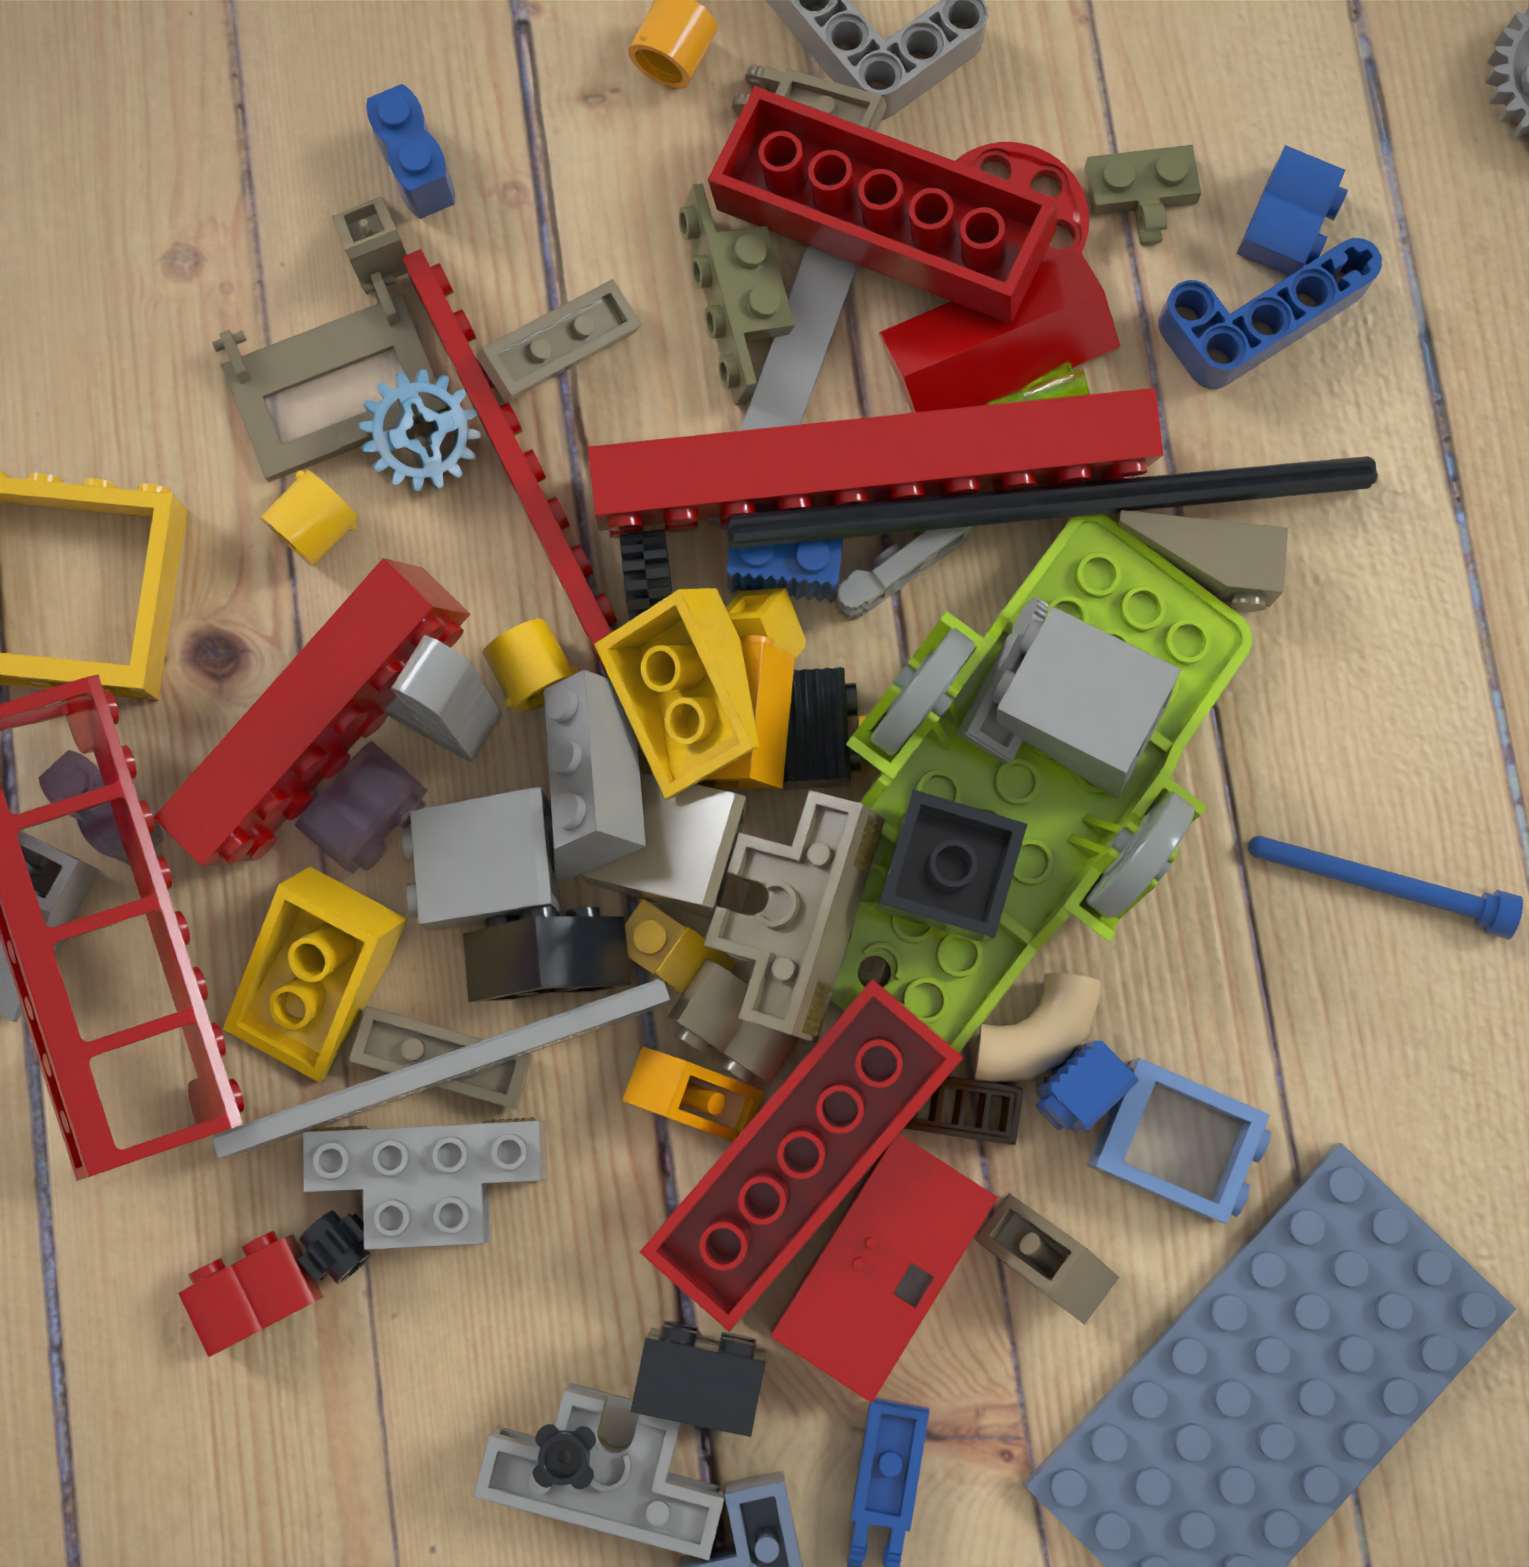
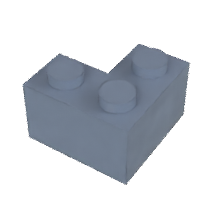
(759, 1524)

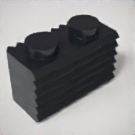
(819, 730)

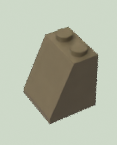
(685, 849)

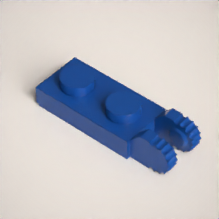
(887, 1477)

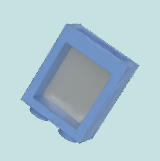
(1182, 1142)

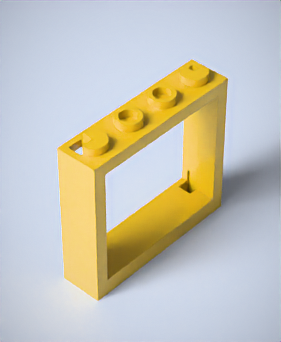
(144, 674)

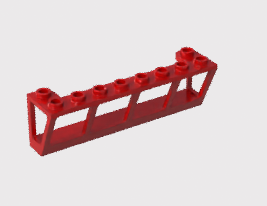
(33, 964)

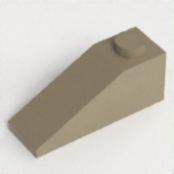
(1225, 557)

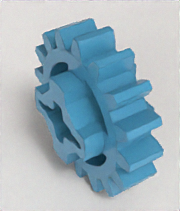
(442, 422)

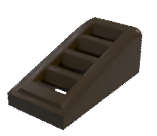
(1009, 1114)

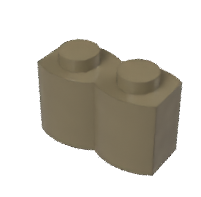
(710, 1016)

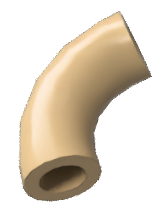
(1044, 1037)

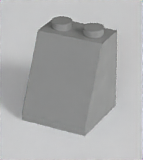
(1085, 698)
(481, 859)

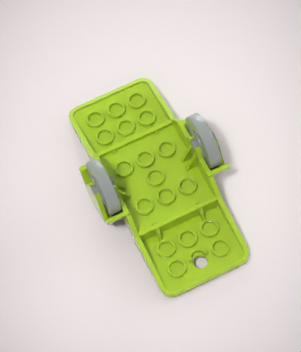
(1080, 844)

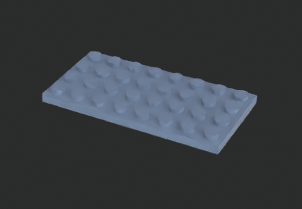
(1274, 1384)

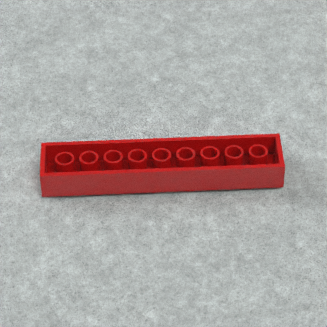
(873, 459)

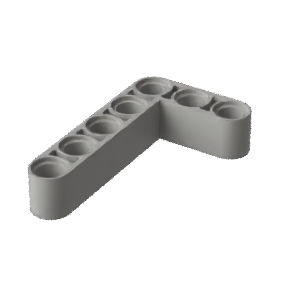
(889, 59)
(444, 699)

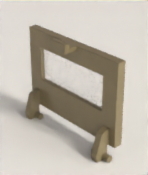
(309, 390)

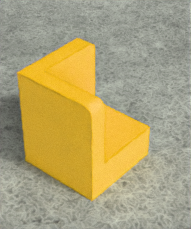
(768, 615)

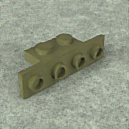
(740, 289)

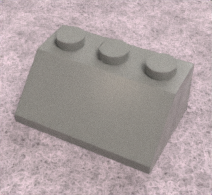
(591, 775)

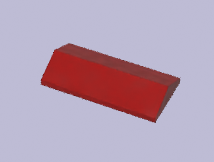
(969, 358)

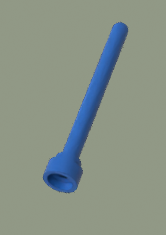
(1495, 912)

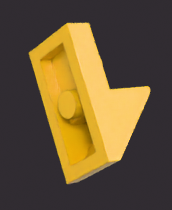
(668, 947)

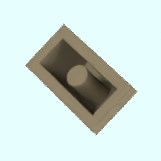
(1047, 1258)

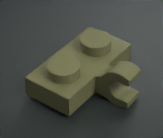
(1143, 184)

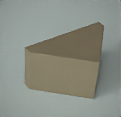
(371, 240)

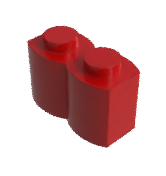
(249, 1294)

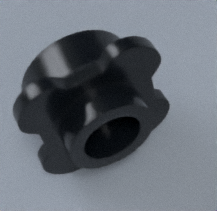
(554, 1471)

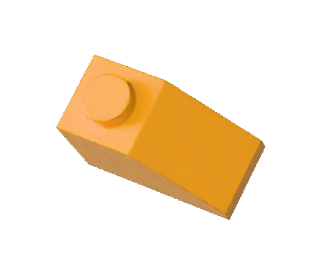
(692, 1094)

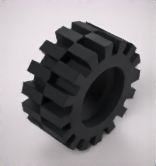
(645, 570)

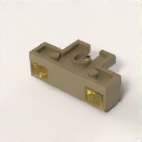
(798, 912)

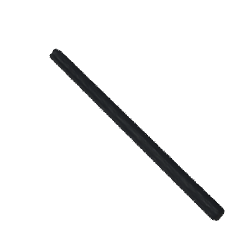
(1049, 502)

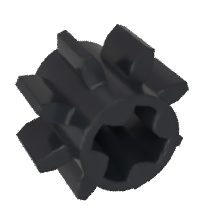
(334, 1247)

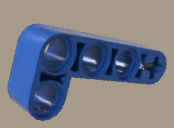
(1275, 307)

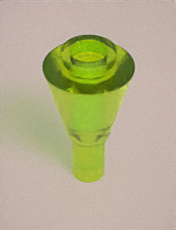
(1055, 384)

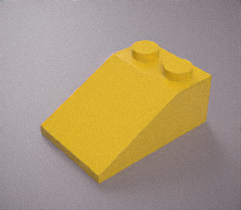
(683, 687)
(312, 971)

